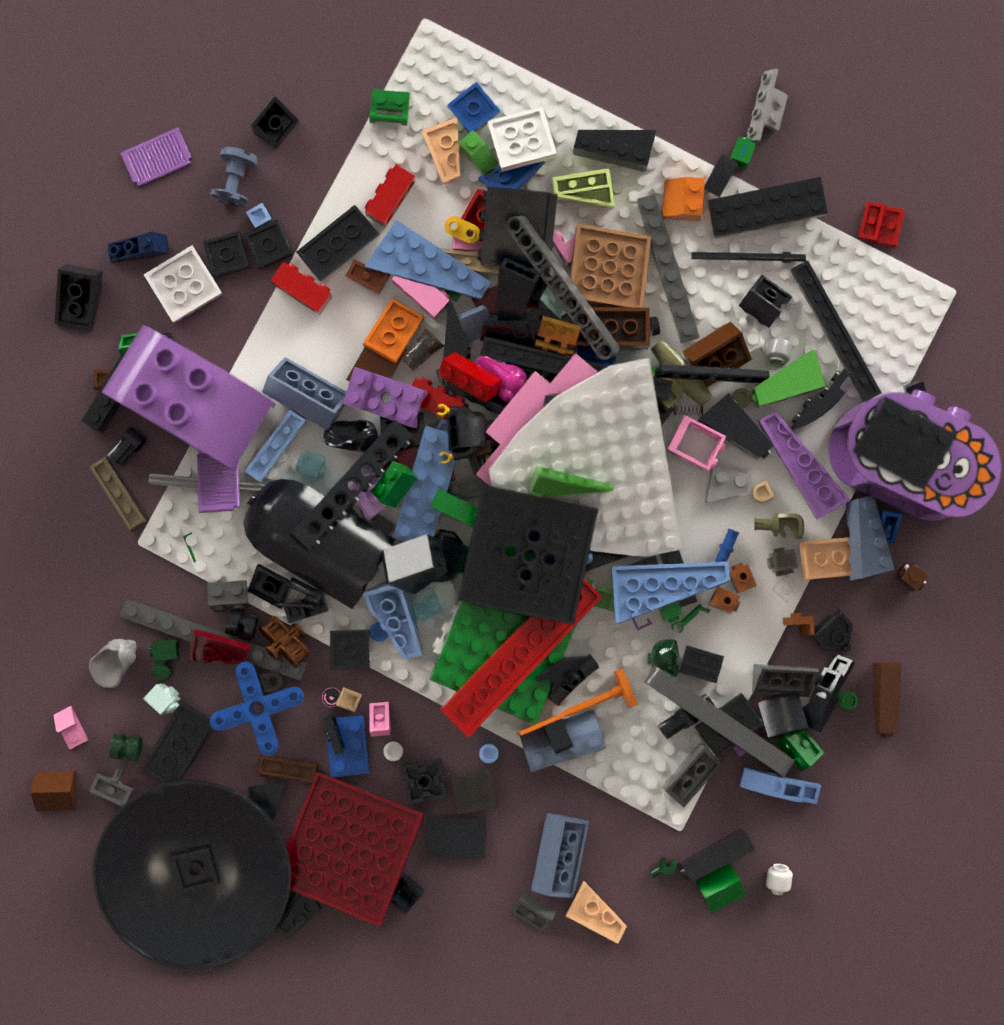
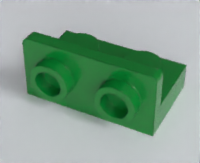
(801, 749)

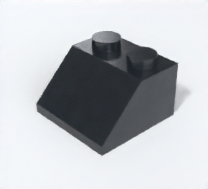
(765, 301)

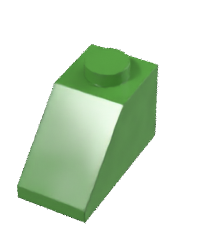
(478, 153)

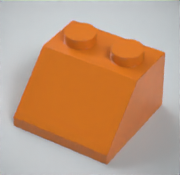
(683, 198)

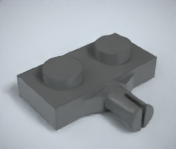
(112, 788)

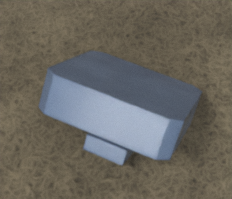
(473, 322)

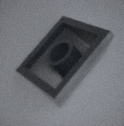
(273, 122)
(270, 585)

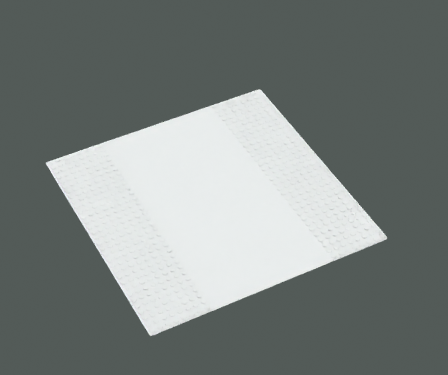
(880, 300)

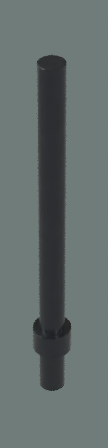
(785, 257)

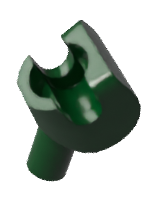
(663, 868)

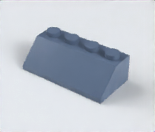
(305, 393)
(583, 733)
(560, 855)

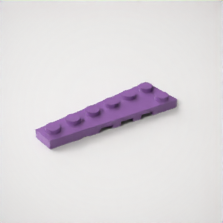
(810, 477)

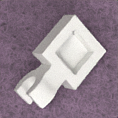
(752, 337)

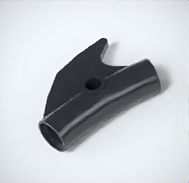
(567, 675)

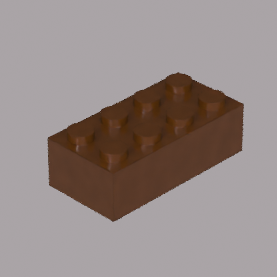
(626, 324)

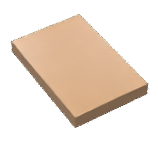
(825, 558)

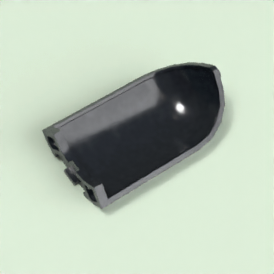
(338, 564)

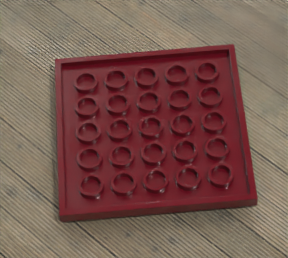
(350, 848)

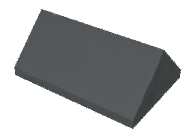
(783, 680)
(691, 775)

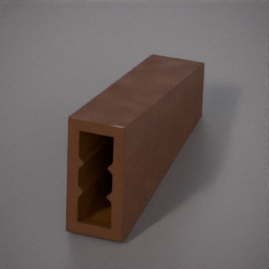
(887, 697)

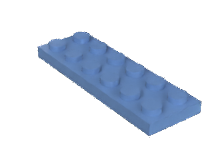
(416, 514)

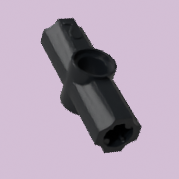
(679, 721)

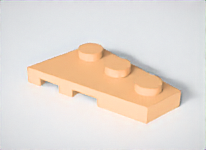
(444, 149)
(595, 914)

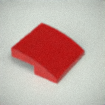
(881, 224)

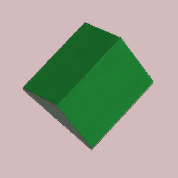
(721, 887)

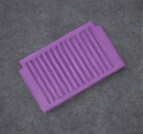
(157, 157)
(216, 486)

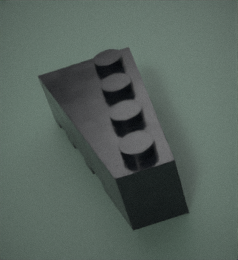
(616, 147)

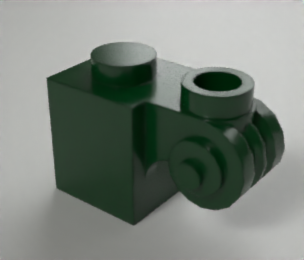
(163, 652)

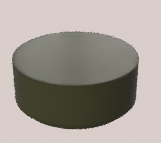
(742, 397)

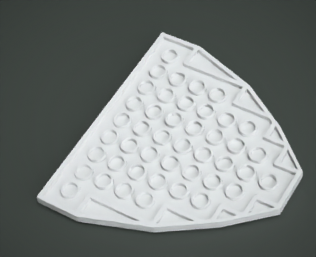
(611, 435)

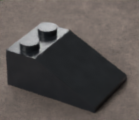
(77, 296)

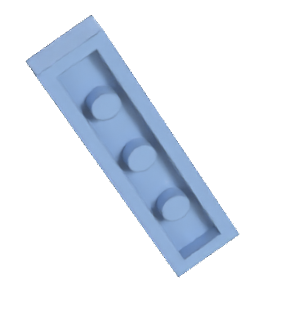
(275, 446)

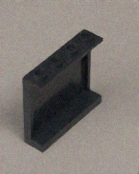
(505, 203)

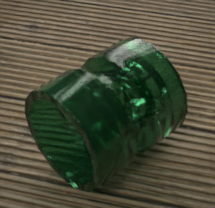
(126, 747)

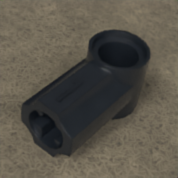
(130, 442)

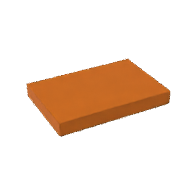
(393, 331)

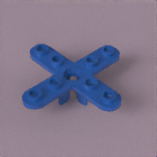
(245, 713)

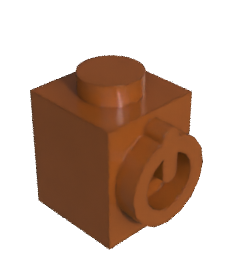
(741, 578)
(724, 600)

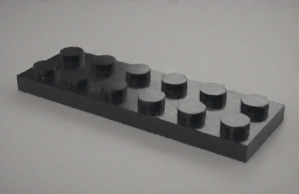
(767, 207)

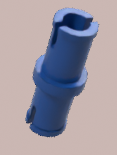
(726, 547)

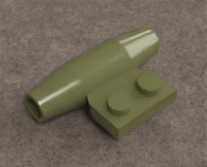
(693, 388)

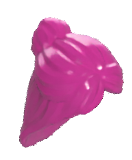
(512, 376)

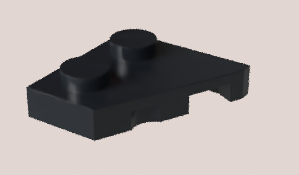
(267, 796)

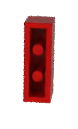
(389, 195)
(302, 287)
(469, 377)
(437, 396)

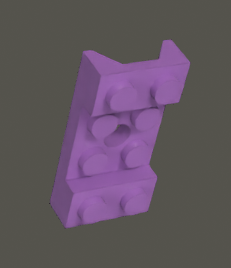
(367, 393)

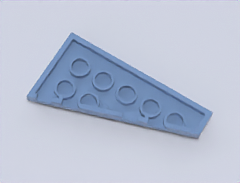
(651, 587)

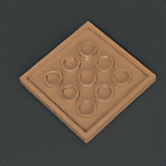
(610, 266)

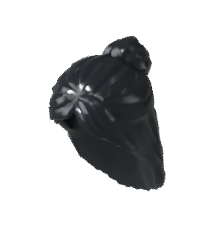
(351, 435)

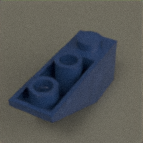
(138, 247)

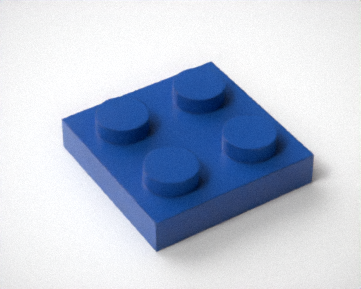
(473, 108)

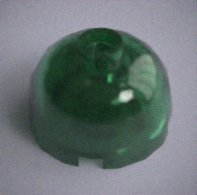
(664, 656)

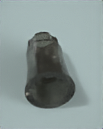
(421, 349)

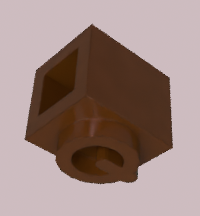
(911, 576)

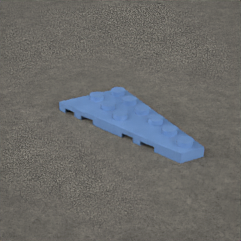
(418, 260)

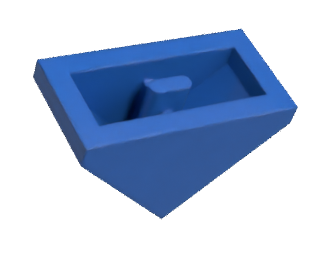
(890, 522)

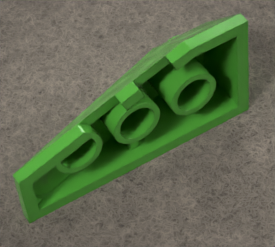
(557, 483)

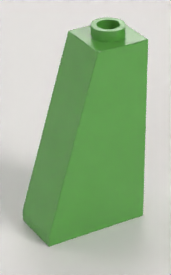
(792, 381)

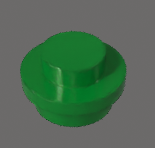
(848, 700)

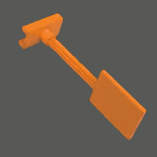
(622, 689)

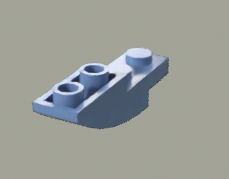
(780, 786)

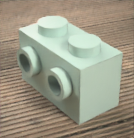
(163, 698)

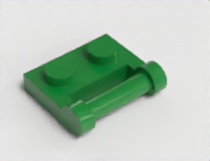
(389, 101)

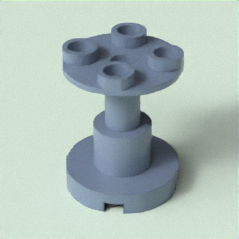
(235, 170)

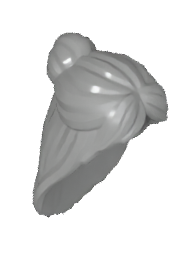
(112, 662)

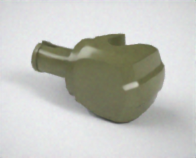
(781, 520)

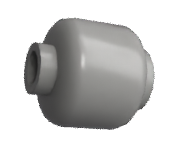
(778, 351)

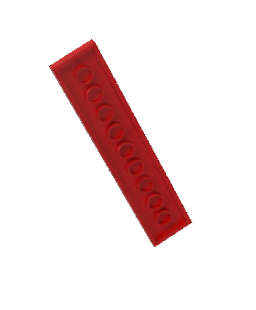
(510, 666)

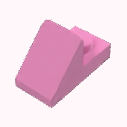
(564, 250)
(379, 719)
(70, 727)

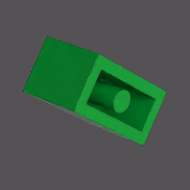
(394, 484)

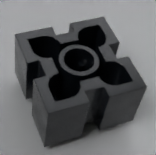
(417, 790)

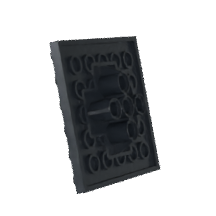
(505, 520)

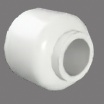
(779, 879)

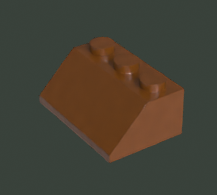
(719, 349)

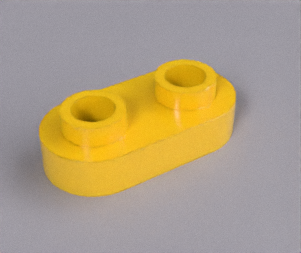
(462, 229)

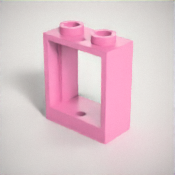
(719, 447)

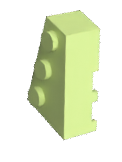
(585, 188)

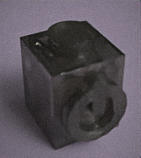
(782, 561)

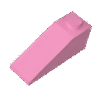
(425, 296)

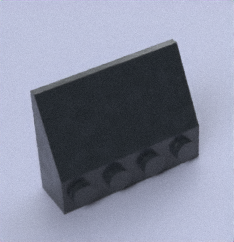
(904, 442)

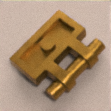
(559, 331)

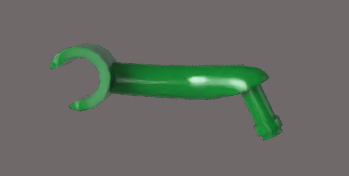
(689, 617)

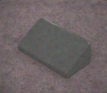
(533, 912)

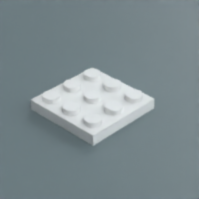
(522, 139)
(183, 284)

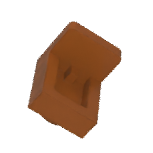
(805, 623)

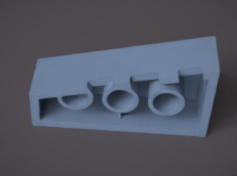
(867, 539)

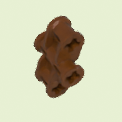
(285, 641)

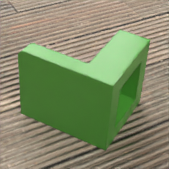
(606, 601)

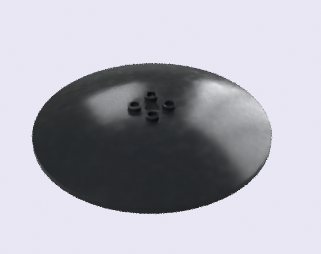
(183, 915)

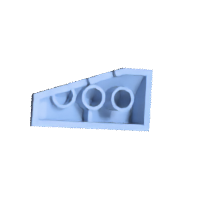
(396, 616)

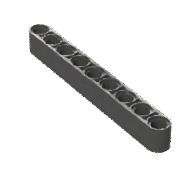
(553, 282)
(719, 721)

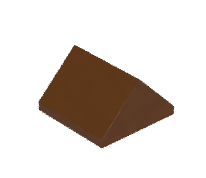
(54, 791)

